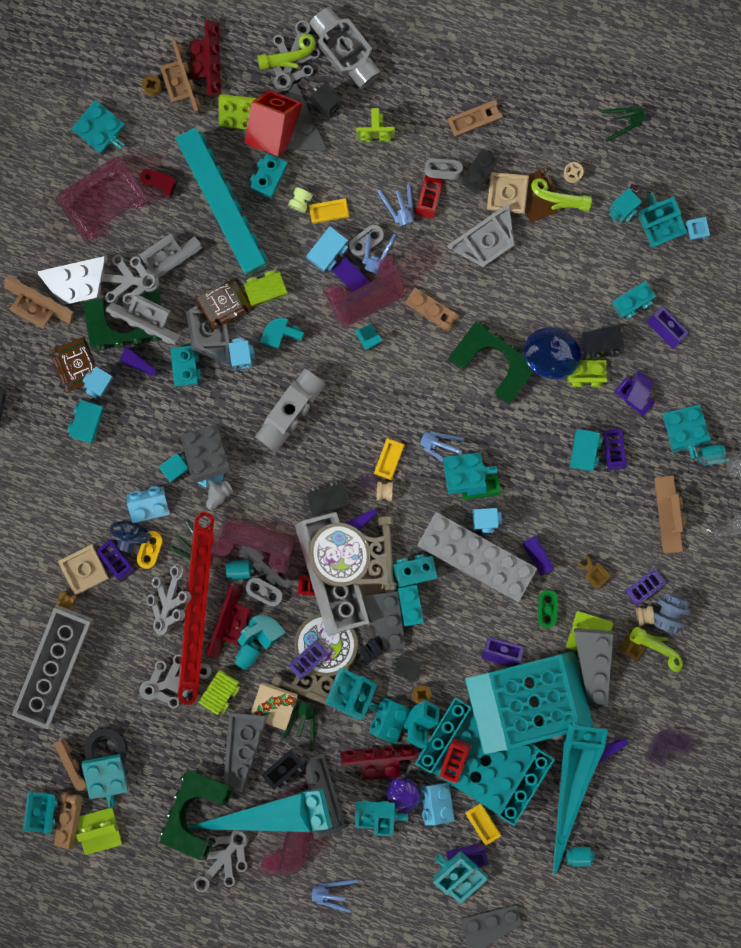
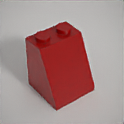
(272, 122)

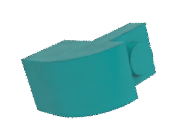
(276, 330)
(264, 629)
(419, 721)

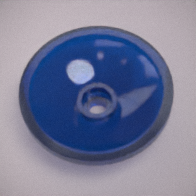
(552, 361)

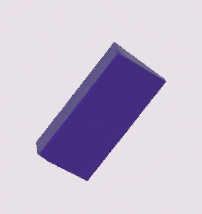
(667, 327)
(538, 555)
(502, 652)
(474, 852)

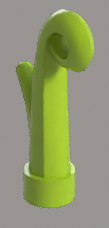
(285, 59)
(563, 200)
(656, 643)

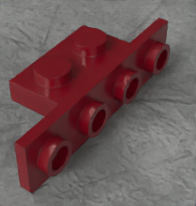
(206, 59)
(231, 621)
(379, 761)

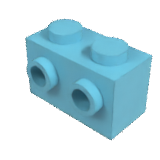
(327, 250)
(241, 354)
(97, 382)
(486, 519)

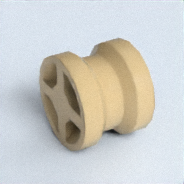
(573, 169)
(384, 491)
(645, 616)

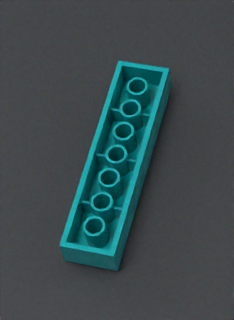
(219, 198)

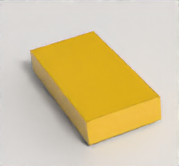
(329, 211)
(389, 459)
(483, 824)

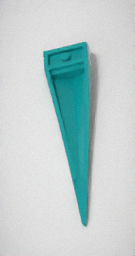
(580, 757)
(295, 813)

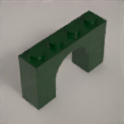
(102, 335)
(480, 338)
(176, 833)

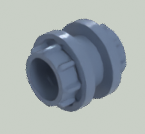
(671, 613)

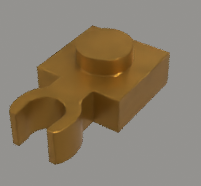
(595, 574)

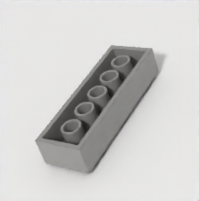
(477, 557)
(339, 606)
(52, 666)

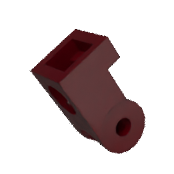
(152, 178)

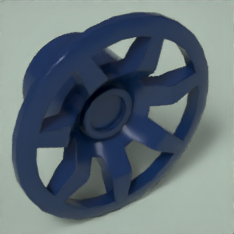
(127, 537)

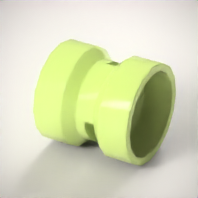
(300, 200)

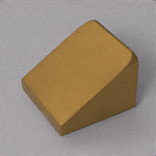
(632, 649)

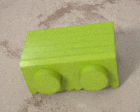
(265, 289)
(219, 692)

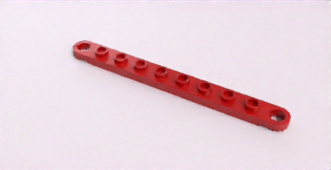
(195, 608)

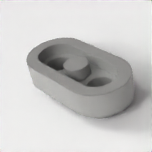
(443, 168)
(361, 239)
(264, 592)

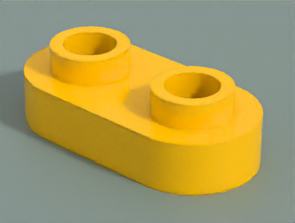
(150, 550)

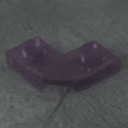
(667, 740)

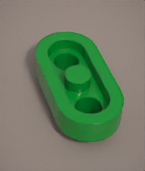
(547, 609)

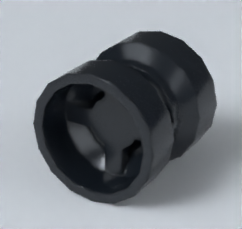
(366, 653)

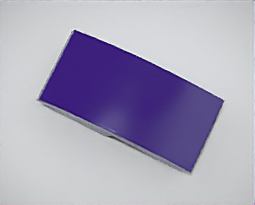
(349, 275)
(639, 391)

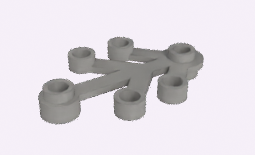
(286, 73)
(129, 280)
(162, 622)
(170, 682)
(224, 857)

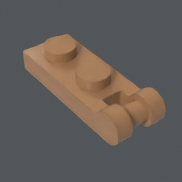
(474, 118)
(431, 309)
(72, 766)
(68, 820)

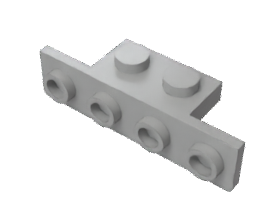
(167, 255)
(147, 316)

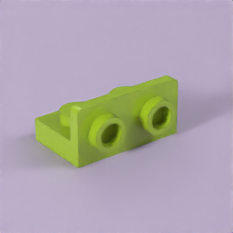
(589, 373)

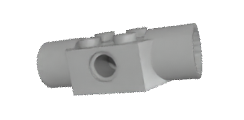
(345, 47)
(298, 395)

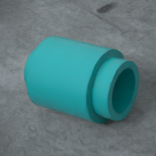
(710, 450)
(239, 569)
(247, 655)
(580, 856)

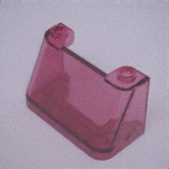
(100, 197)
(369, 298)
(236, 532)
(291, 857)

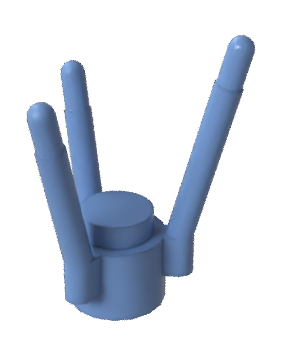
(404, 215)
(372, 263)
(430, 441)
(321, 895)

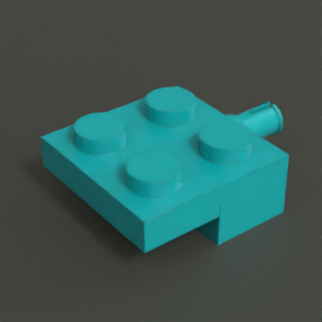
(99, 128)
(661, 221)
(686, 430)
(466, 474)
(352, 694)
(105, 777)
(377, 816)
(458, 876)

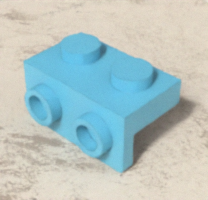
(147, 504)
(436, 804)

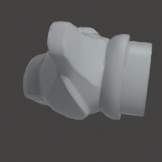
(217, 494)

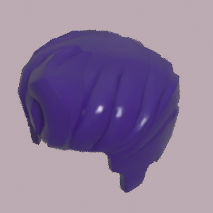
(404, 795)

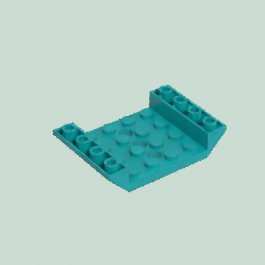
(503, 705)
(504, 784)

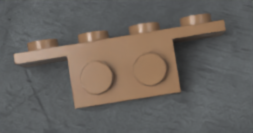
(177, 82)
(34, 305)
(669, 514)

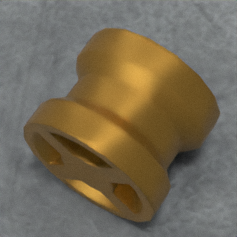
(154, 89)
(66, 601)
(419, 694)

